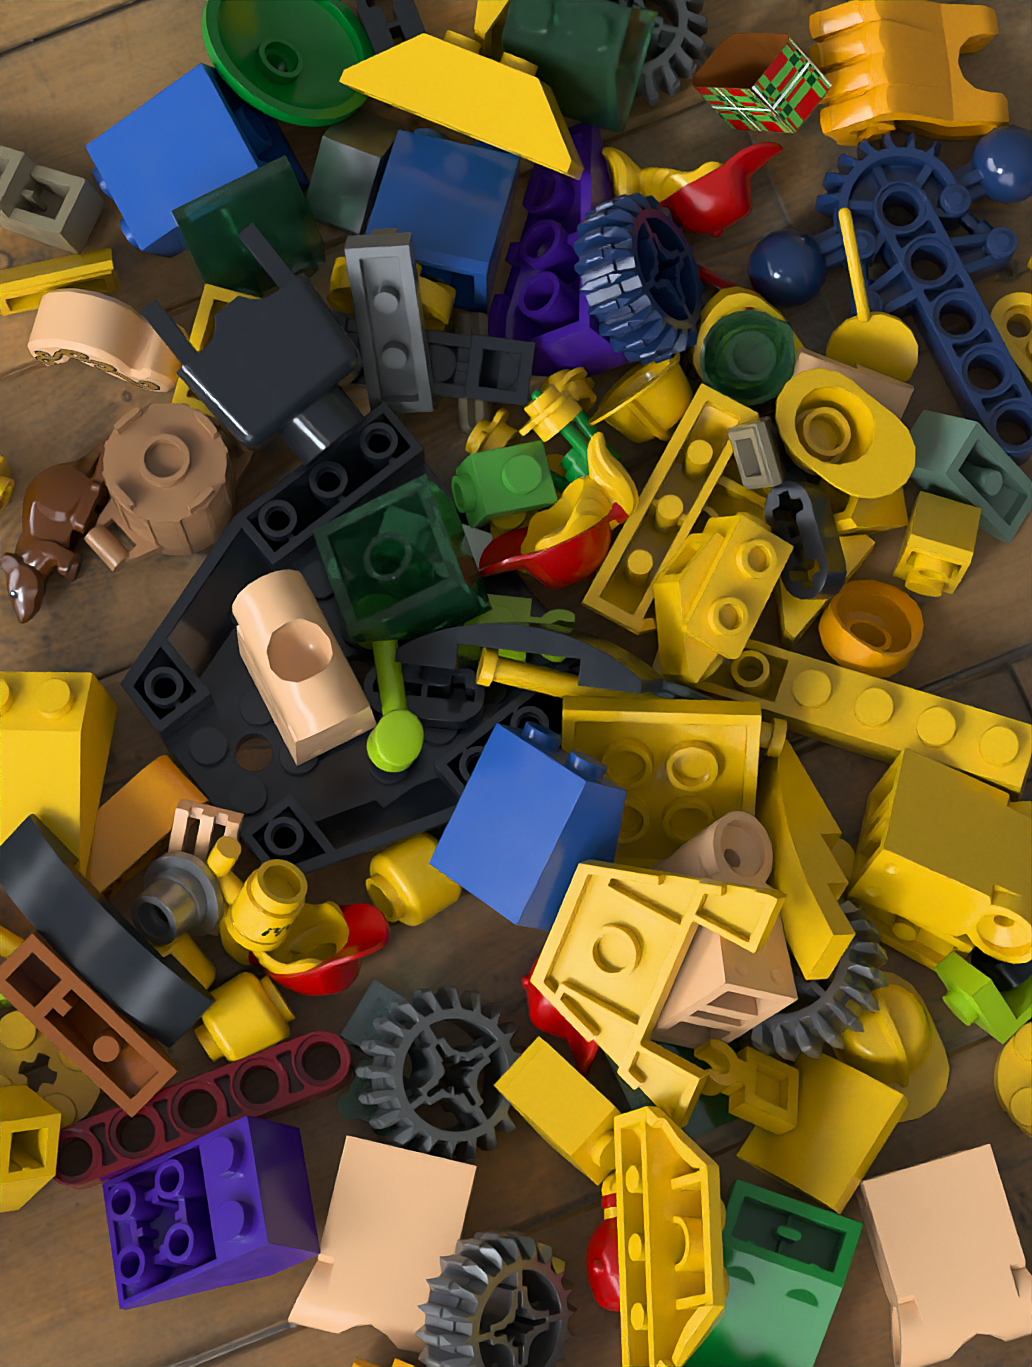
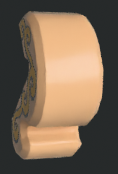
(103, 335)

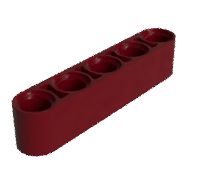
(227, 1087)

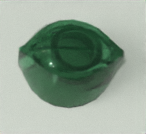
(748, 356)

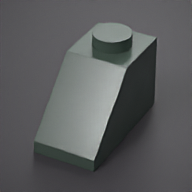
(967, 465)

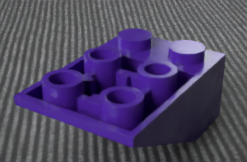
(211, 1213)

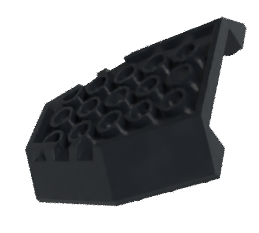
(207, 705)

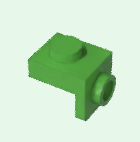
(503, 483)

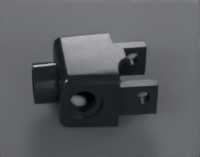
(272, 363)

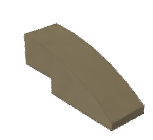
(46, 202)

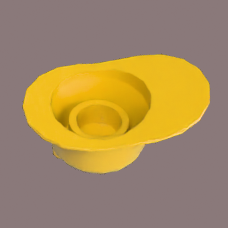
(647, 401)
(843, 434)
(900, 1047)

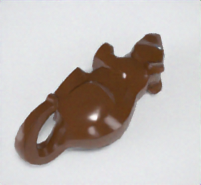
(56, 513)

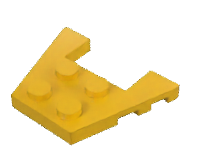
(621, 952)

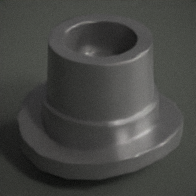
(177, 899)

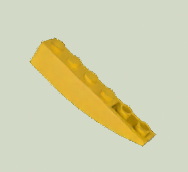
(873, 714)

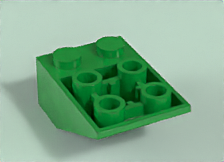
(783, 1276)

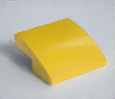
(837, 1135)

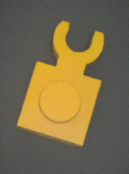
(757, 1085)

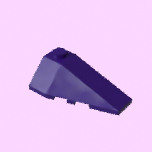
(543, 288)

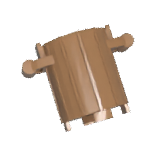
(167, 484)

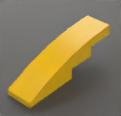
(803, 863)

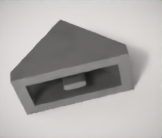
(350, 170)

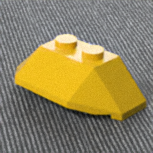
(471, 95)
(688, 486)
(666, 1240)

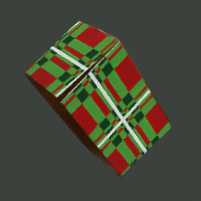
(759, 68)

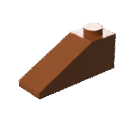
(85, 1025)

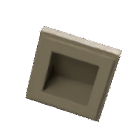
(757, 453)

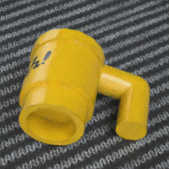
(263, 906)

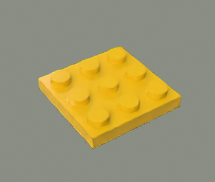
(675, 760)

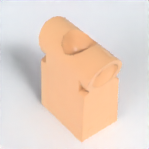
(299, 665)
(720, 984)
(383, 1240)
(946, 1255)

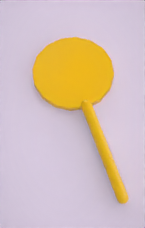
(870, 338)

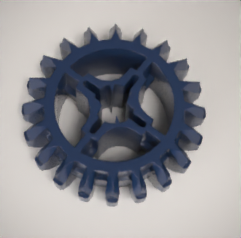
(639, 278)

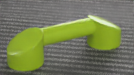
(399, 733)

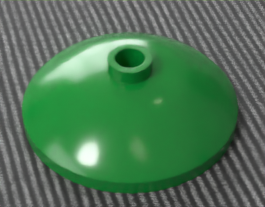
(287, 56)

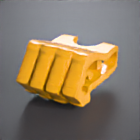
(901, 69)

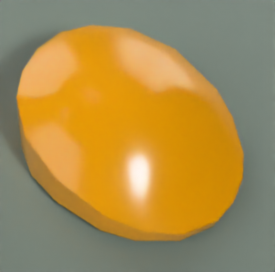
(871, 628)

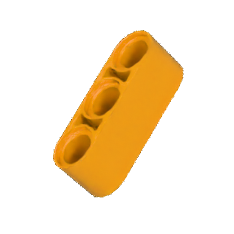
(137, 824)

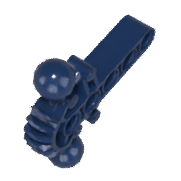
(793, 266)

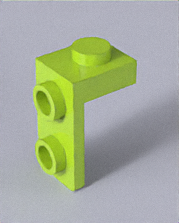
(977, 999)

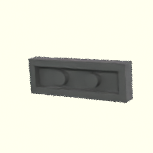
(390, 320)

